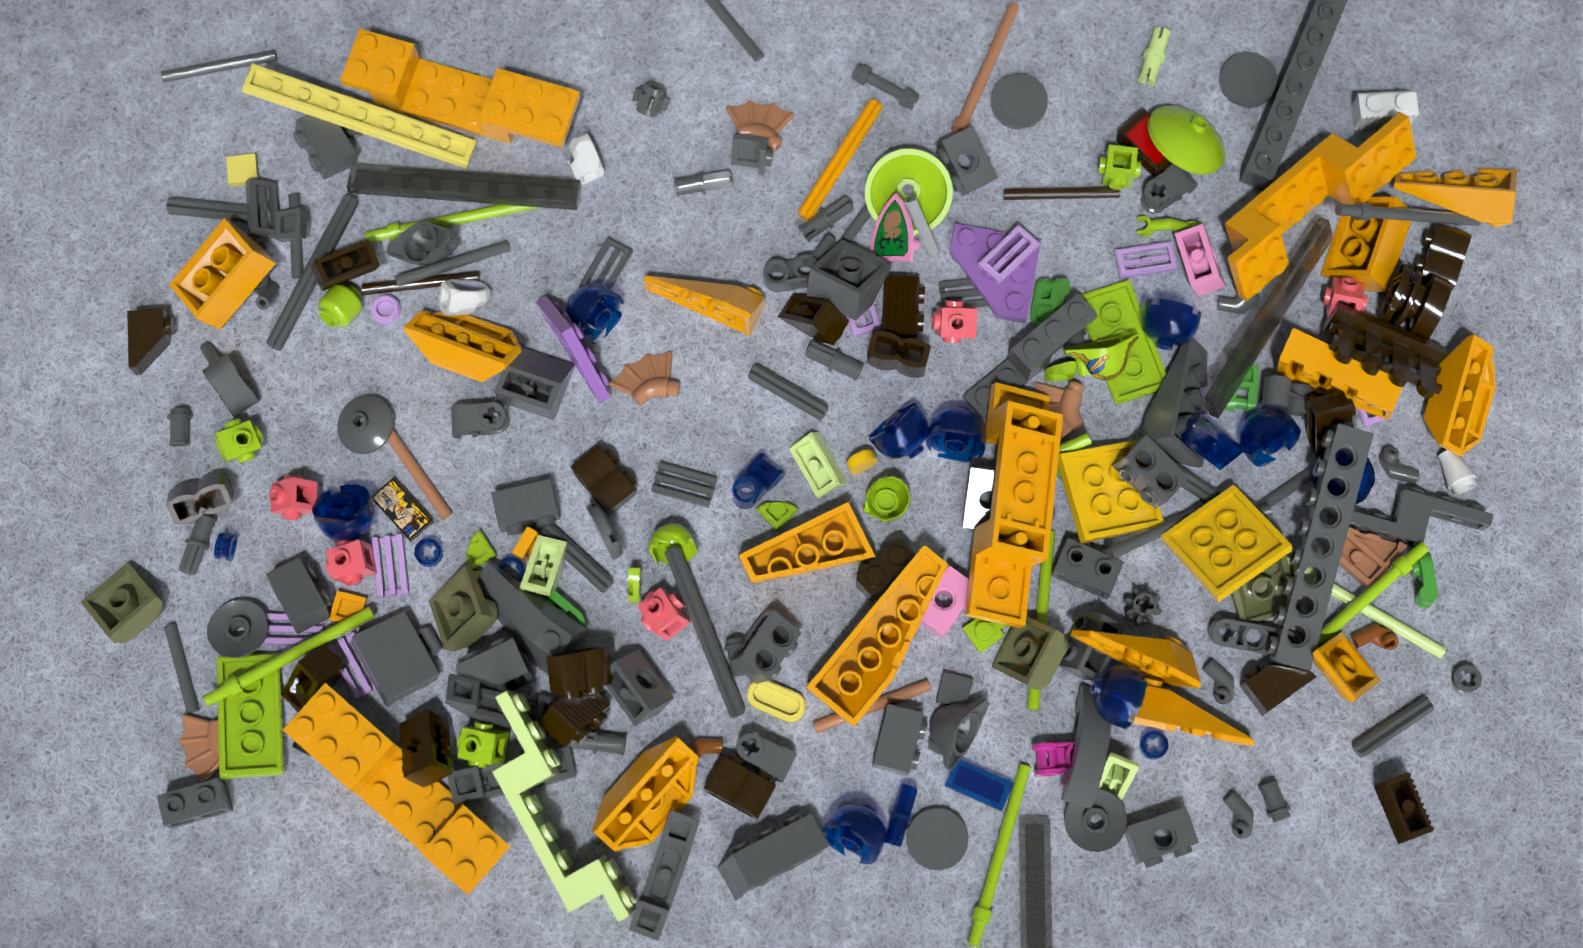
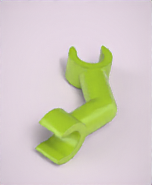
(1164, 224)

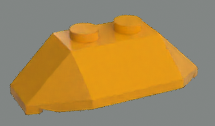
(463, 343)
(1462, 406)
(644, 795)

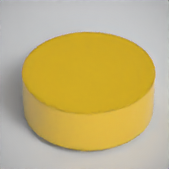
(861, 461)

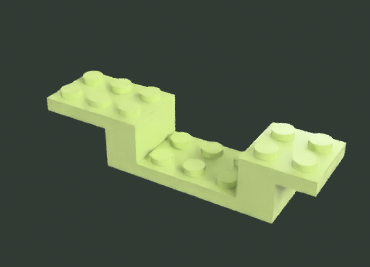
(524, 774)

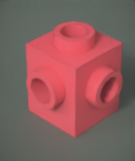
(1345, 291)
(964, 324)
(293, 497)
(350, 562)
(663, 613)

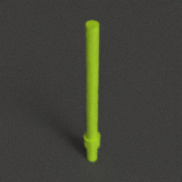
(394, 229)
(1400, 567)
(1042, 610)
(233, 685)
(982, 913)

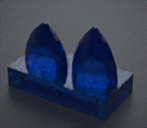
(1211, 442)

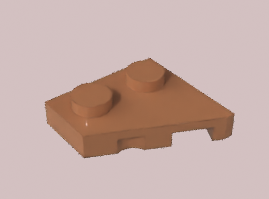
(1368, 556)

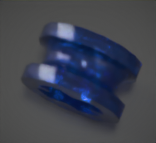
(225, 546)
(438, 552)
(520, 567)
(1155, 754)

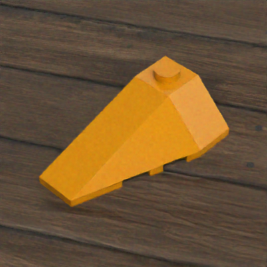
(1482, 197)
(724, 303)
(1159, 658)

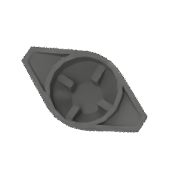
(422, 244)
(955, 729)

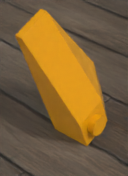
(1168, 710)

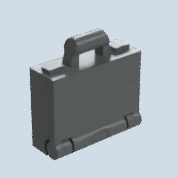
(397, 656)

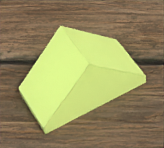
(544, 566)
(1118, 775)

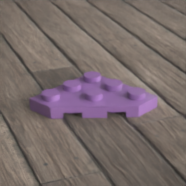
(1011, 298)
(571, 338)

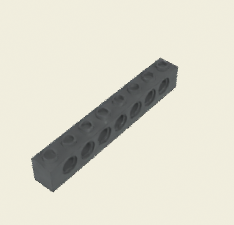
(1292, 93)
(1356, 445)

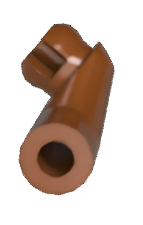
(1376, 635)
(706, 746)

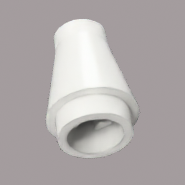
(1456, 473)

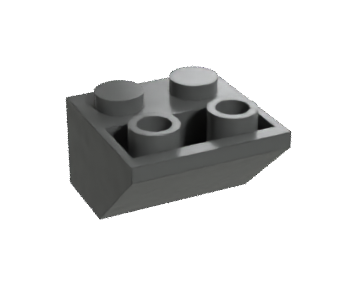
(534, 383)
(499, 667)

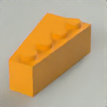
(1312, 363)
(822, 543)

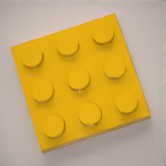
(1099, 498)
(1226, 543)

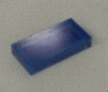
(979, 785)

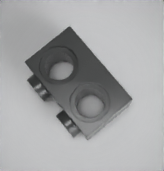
(1154, 466)
(761, 642)
(194, 803)

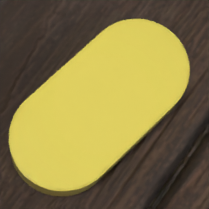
(776, 701)

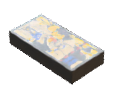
(402, 510)

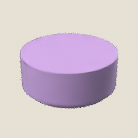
(385, 309)

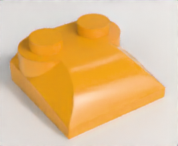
(1345, 668)

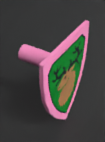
(894, 233)

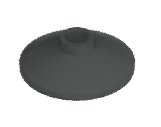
(374, 430)
(230, 618)
(1098, 838)

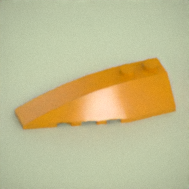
(878, 644)

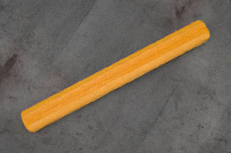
(840, 159)

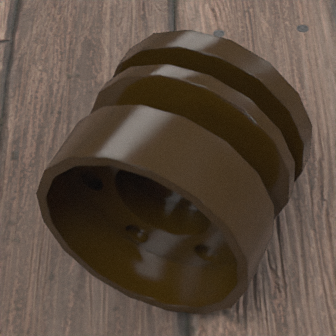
(1415, 301)

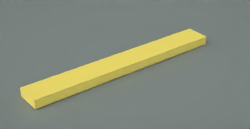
(358, 115)

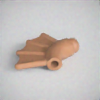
(760, 121)
(647, 378)
(1066, 403)
(201, 746)

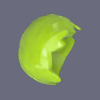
(887, 499)
(671, 536)

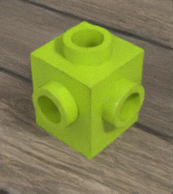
(1119, 166)
(229, 447)
(482, 744)

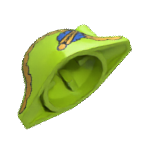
(1103, 358)

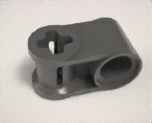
(1170, 186)
(474, 419)
(770, 758)

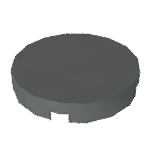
(1248, 79)
(1019, 101)
(604, 530)
(937, 839)

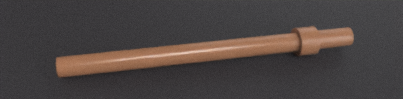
(963, 121)

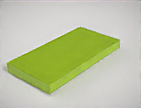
(1119, 315)
(250, 722)

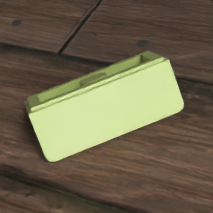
(818, 464)

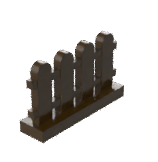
(1385, 339)

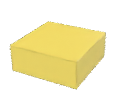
(241, 169)

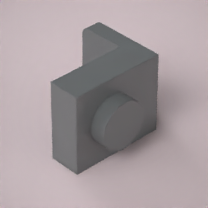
(751, 152)

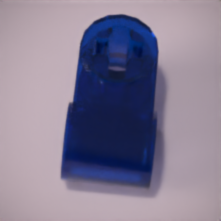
(760, 478)

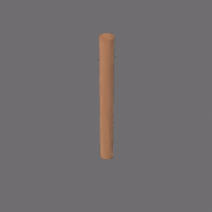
(419, 476)
(882, 702)

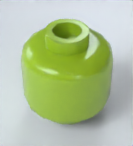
(340, 306)

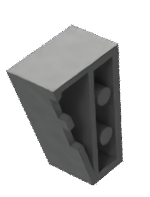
(772, 854)

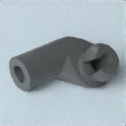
(1236, 305)
(1391, 464)
(1222, 682)
(1243, 816)

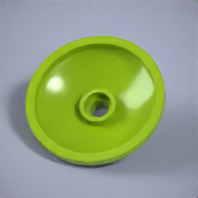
(1186, 139)
(913, 167)

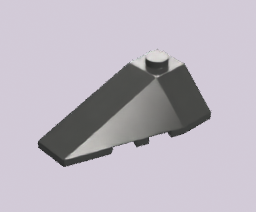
(1177, 403)
(529, 618)

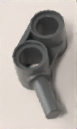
(792, 279)
(227, 381)
(1285, 396)

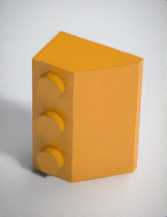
(1367, 248)
(221, 274)

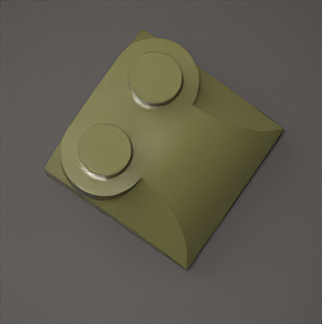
(1262, 594)
(123, 605)
(462, 611)
(1032, 654)

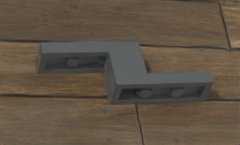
(1033, 352)
(1412, 517)

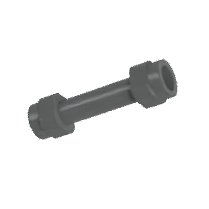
(863, 74)

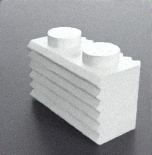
(1378, 108)

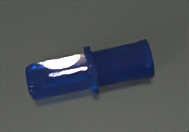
(901, 815)

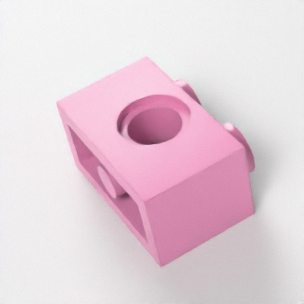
(1200, 260)
(939, 619)

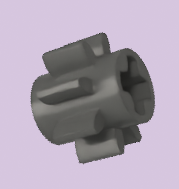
(650, 99)
(1151, 603)

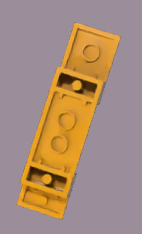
(458, 98)
(1328, 170)
(1020, 507)
(372, 769)

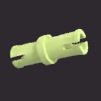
(1154, 56)

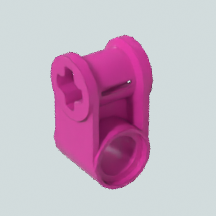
(1058, 758)

